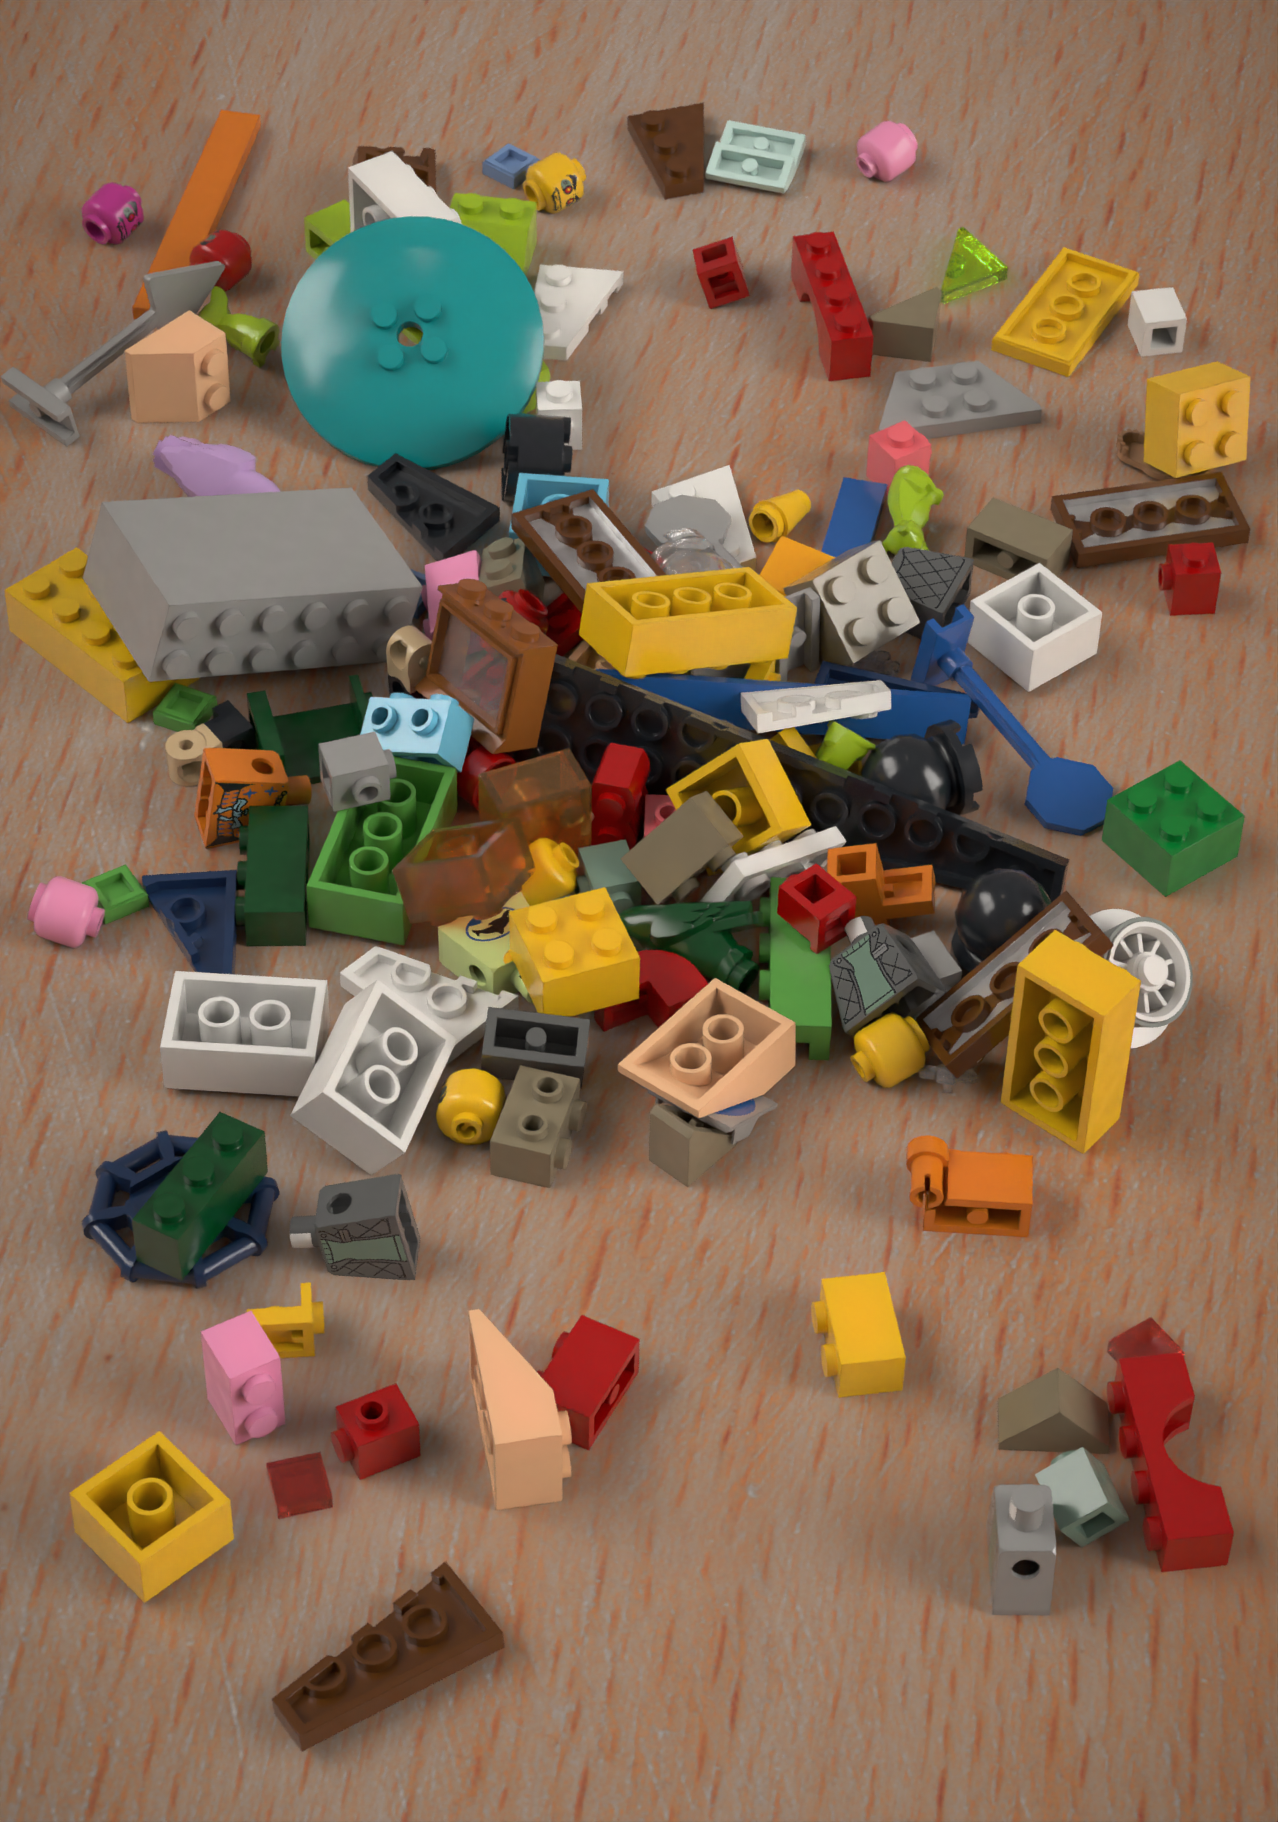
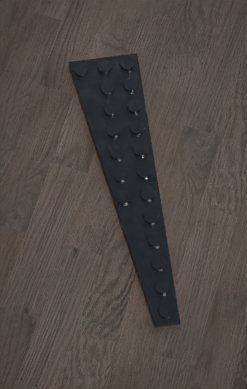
(594, 709)

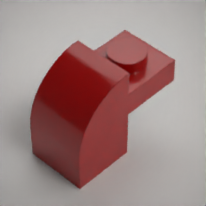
(664, 988)

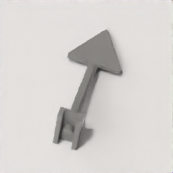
(169, 296)

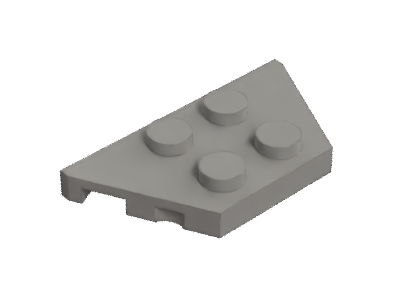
(957, 401)

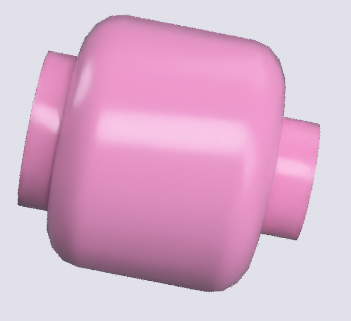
(886, 151)
(65, 912)

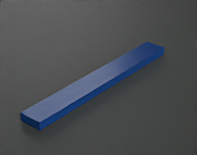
(721, 699)

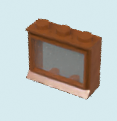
(490, 665)

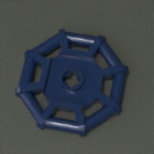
(121, 1175)

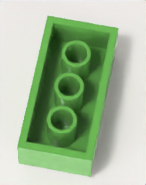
(354, 878)

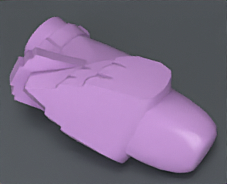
(210, 468)

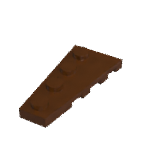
(406, 1652)

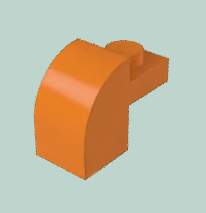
(879, 891)

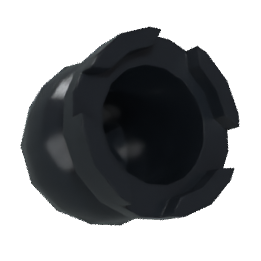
(929, 767)
(992, 912)

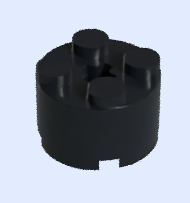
(534, 447)

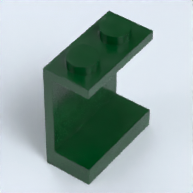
(299, 734)

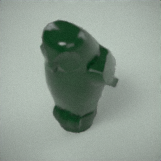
(700, 935)

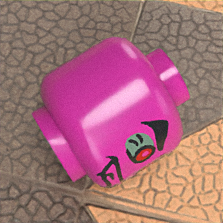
(112, 213)

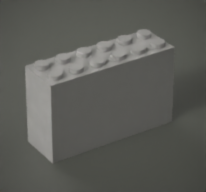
(249, 582)

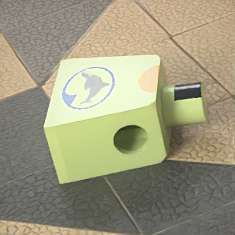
(483, 950)

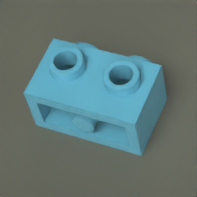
(421, 728)

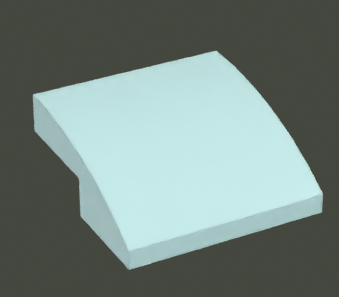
(756, 157)

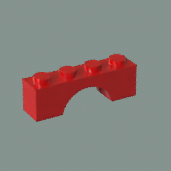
(842, 326)
(1184, 1516)

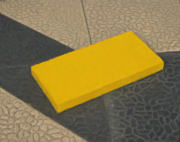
(1065, 312)

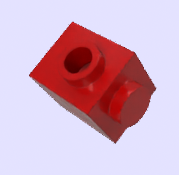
(1190, 578)
(376, 1432)

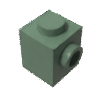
(603, 867)
(1082, 1496)

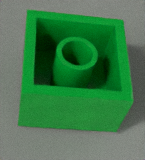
(1172, 828)

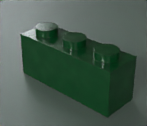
(274, 876)
(200, 1196)

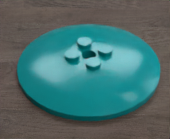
(426, 399)

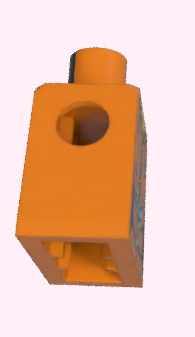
(240, 779)

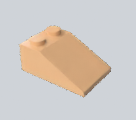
(714, 1052)
(517, 1421)

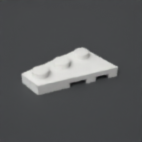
(569, 303)
(722, 488)
(814, 704)
(750, 876)
(448, 1002)

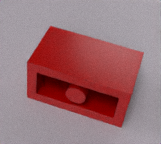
(591, 1375)

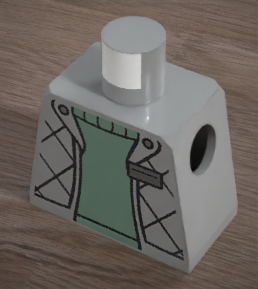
(1021, 1529)

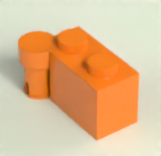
(970, 1189)

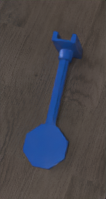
(1059, 791)

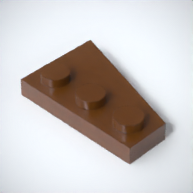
(672, 147)

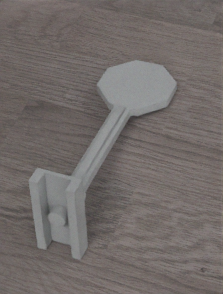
(713, 523)

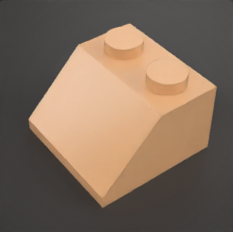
(178, 372)

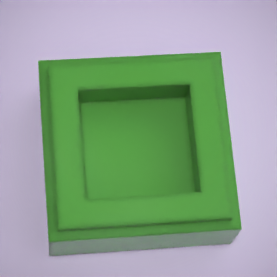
(184, 708)
(118, 893)

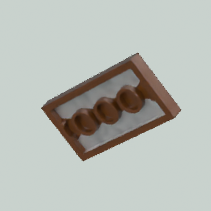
(1148, 516)
(582, 544)
(979, 1007)

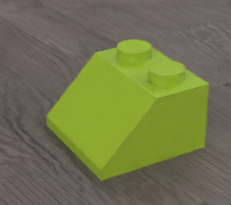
(505, 221)

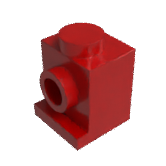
(720, 272)
(816, 906)

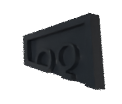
(432, 508)

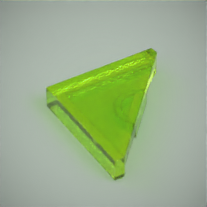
(970, 268)

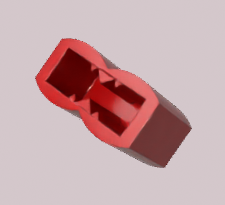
(619, 795)

